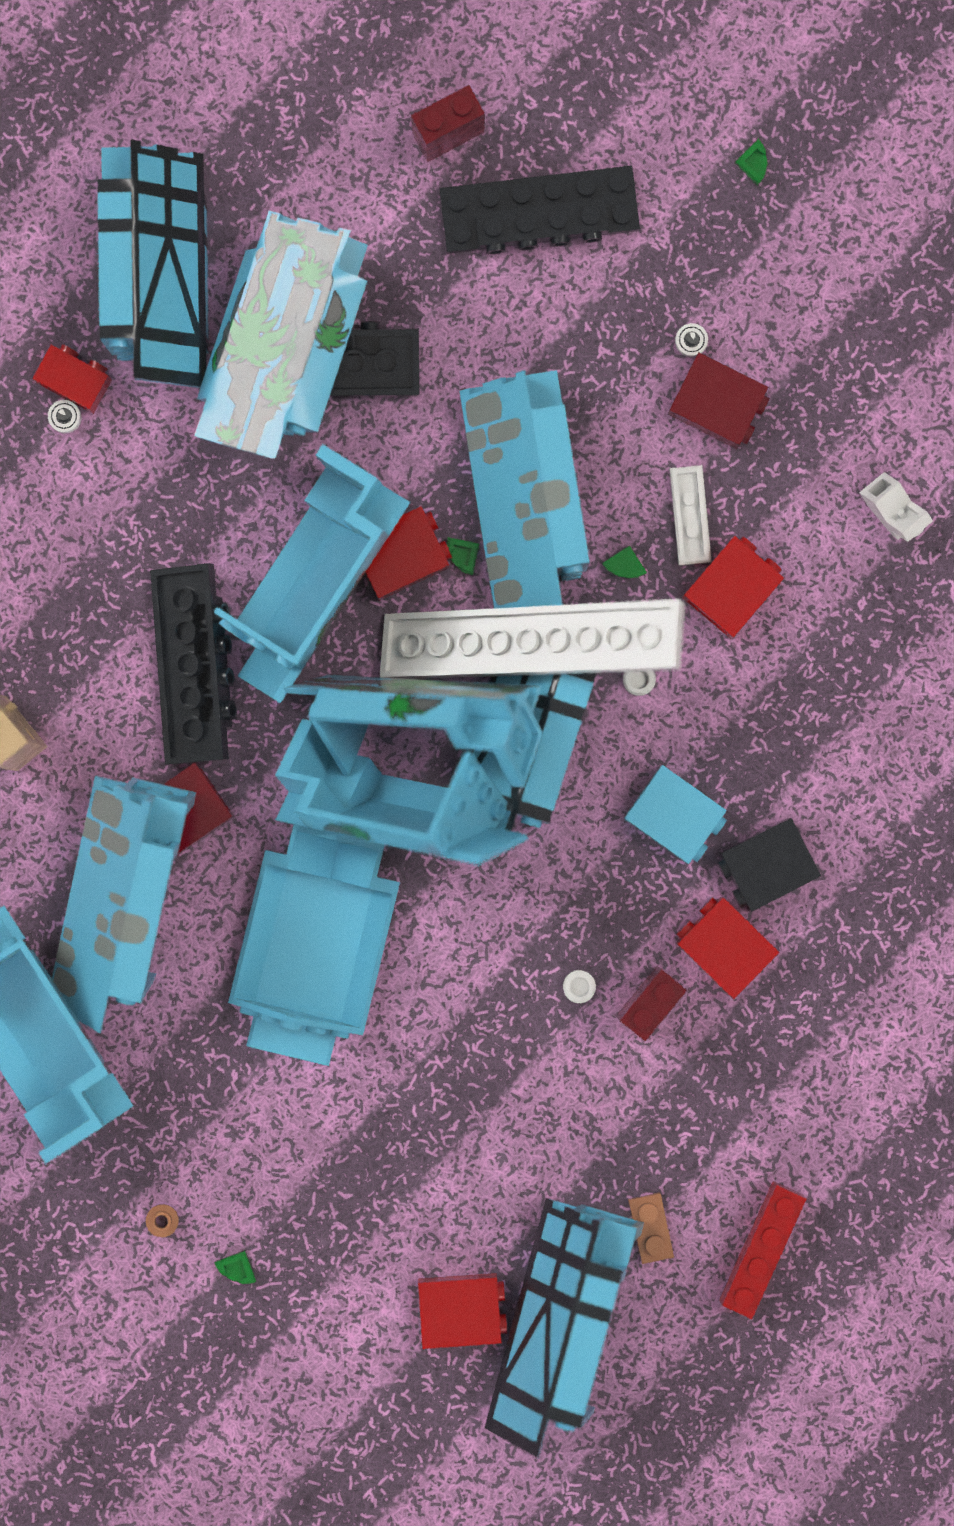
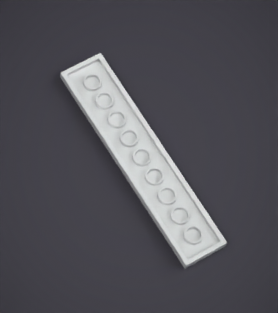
(533, 640)

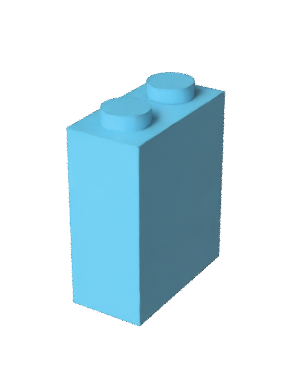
(676, 815)

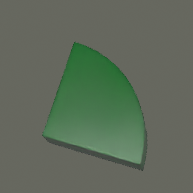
(754, 162)
(463, 554)
(625, 564)
(237, 1268)

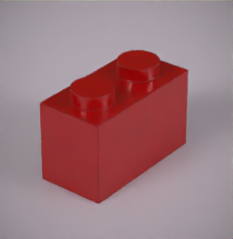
(73, 378)

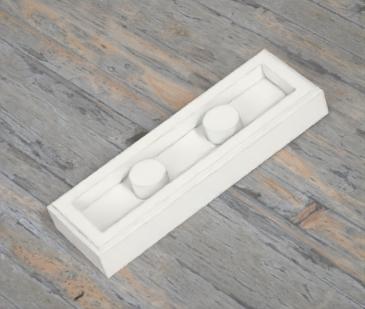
(690, 515)

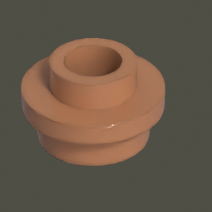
(171, 1215)

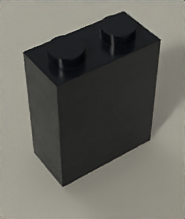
(768, 865)

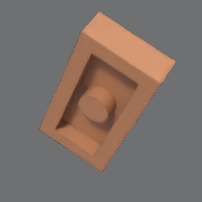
(655, 1239)

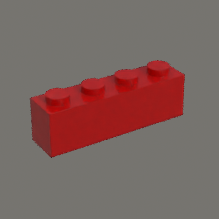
(762, 1250)

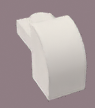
(894, 508)

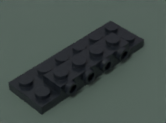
(539, 210)
(379, 362)
(192, 664)

